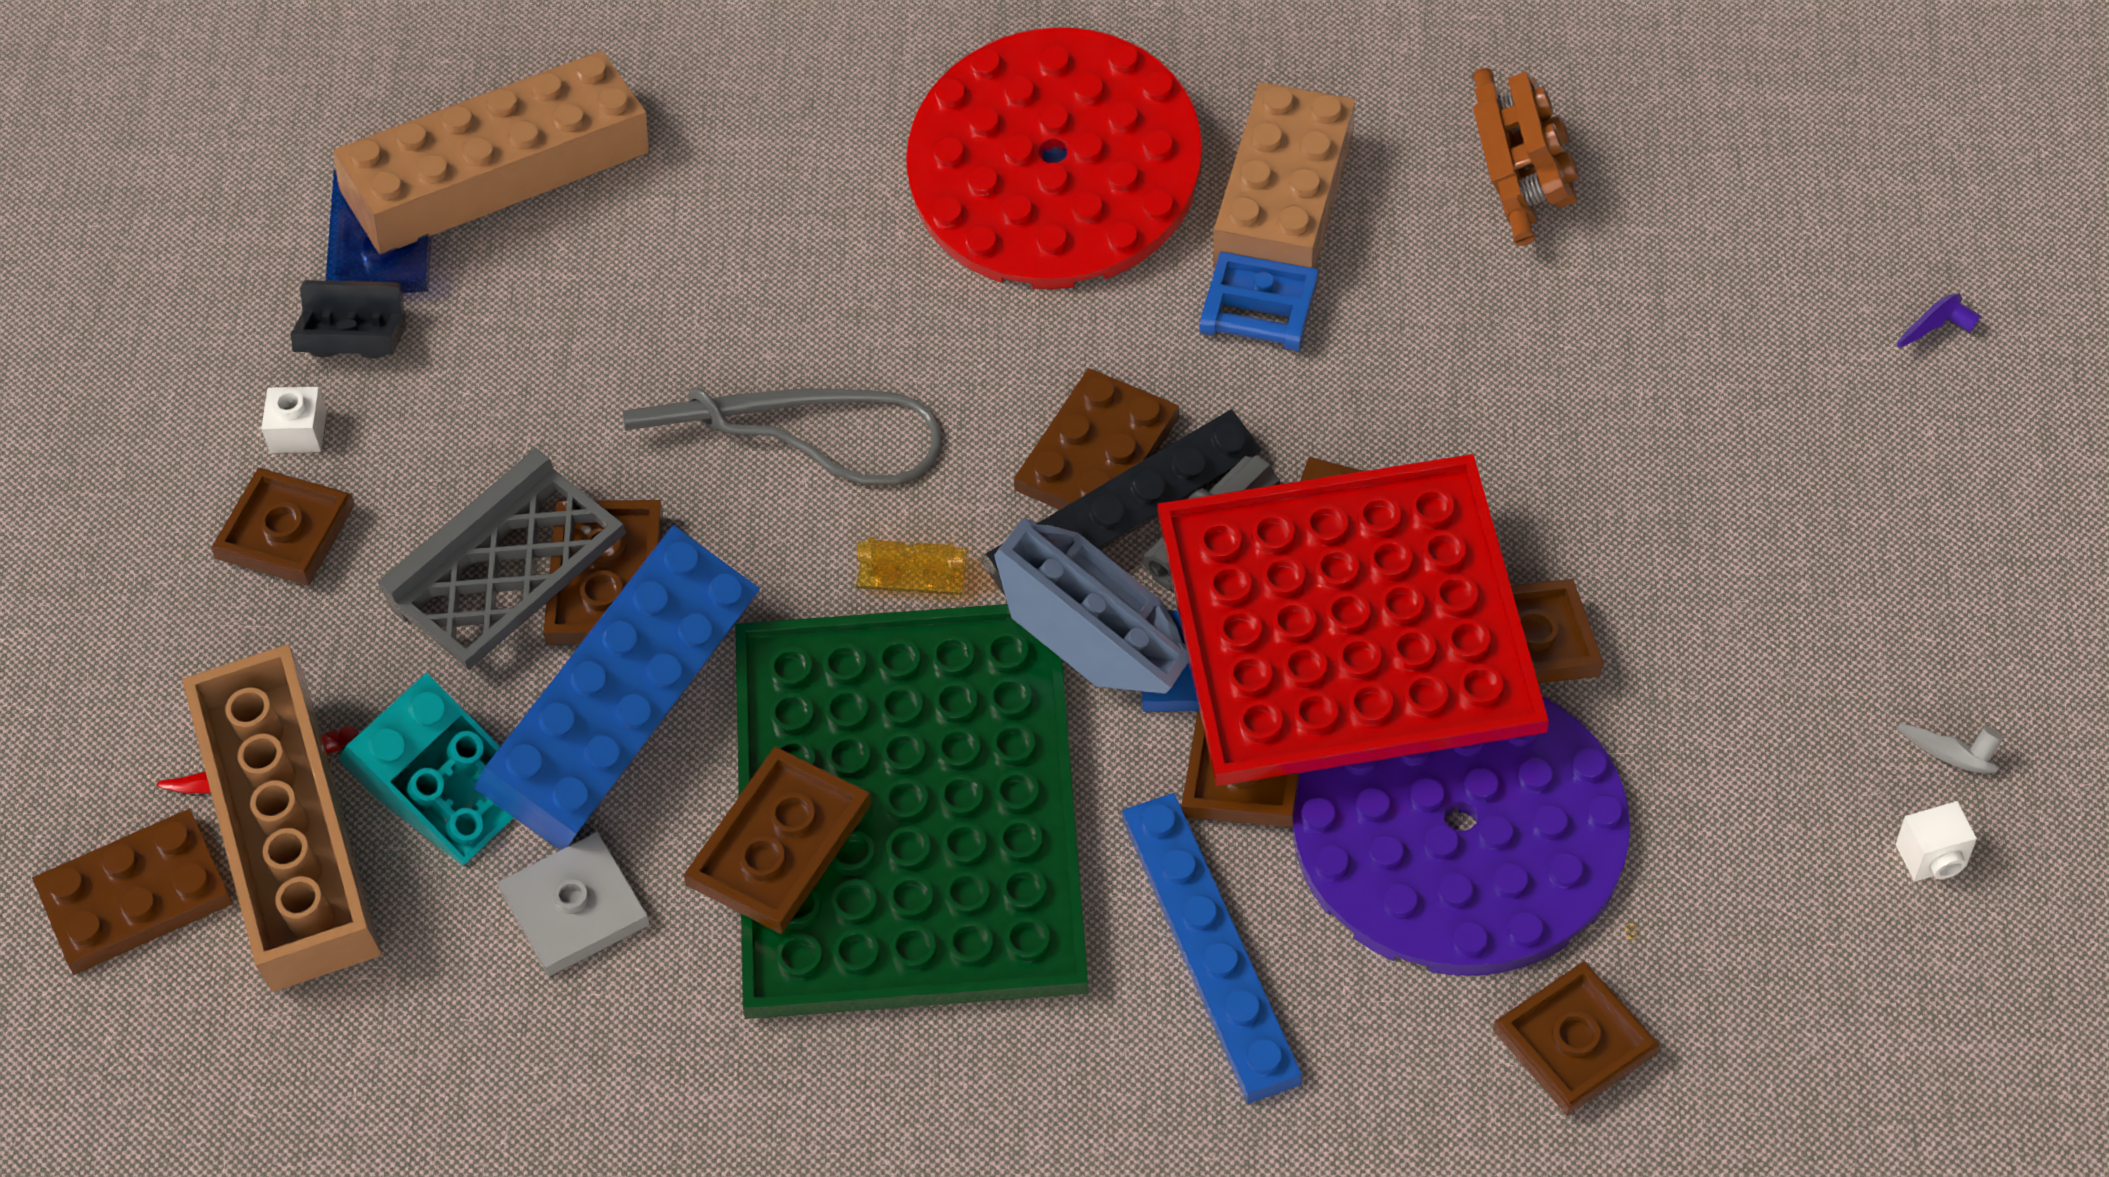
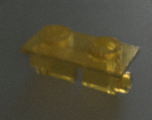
(911, 567)

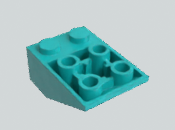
(424, 768)

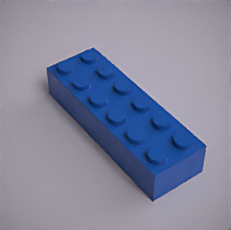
(616, 689)

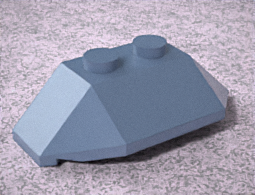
(1089, 610)

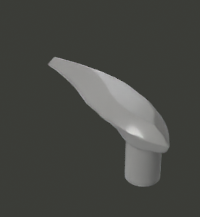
(1955, 752)

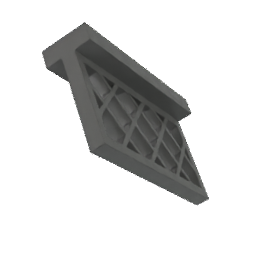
(477, 536)

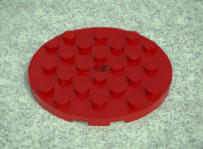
(1039, 222)

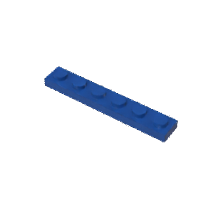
(1211, 949)

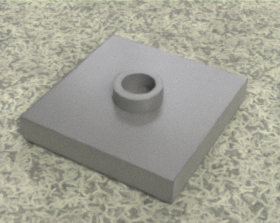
(573, 904)

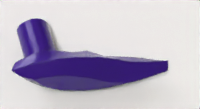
(1937, 316)

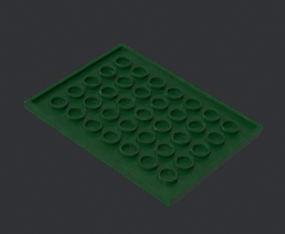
(969, 846)

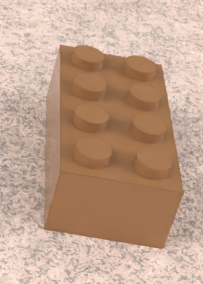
(1285, 176)

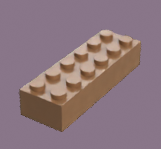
(491, 151)
(281, 819)

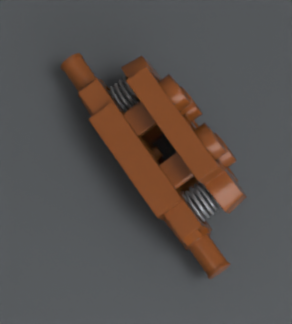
(1510, 151)

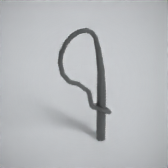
(714, 410)

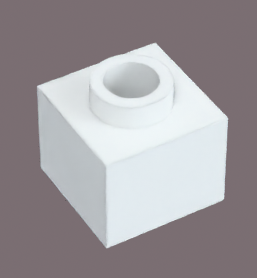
(294, 419)
(1936, 842)

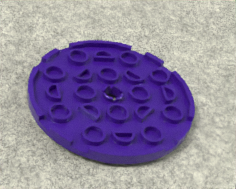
(1476, 898)

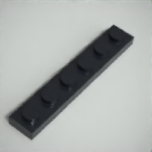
(1164, 477)

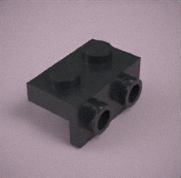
(349, 318)

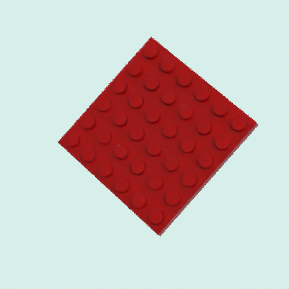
(1349, 620)

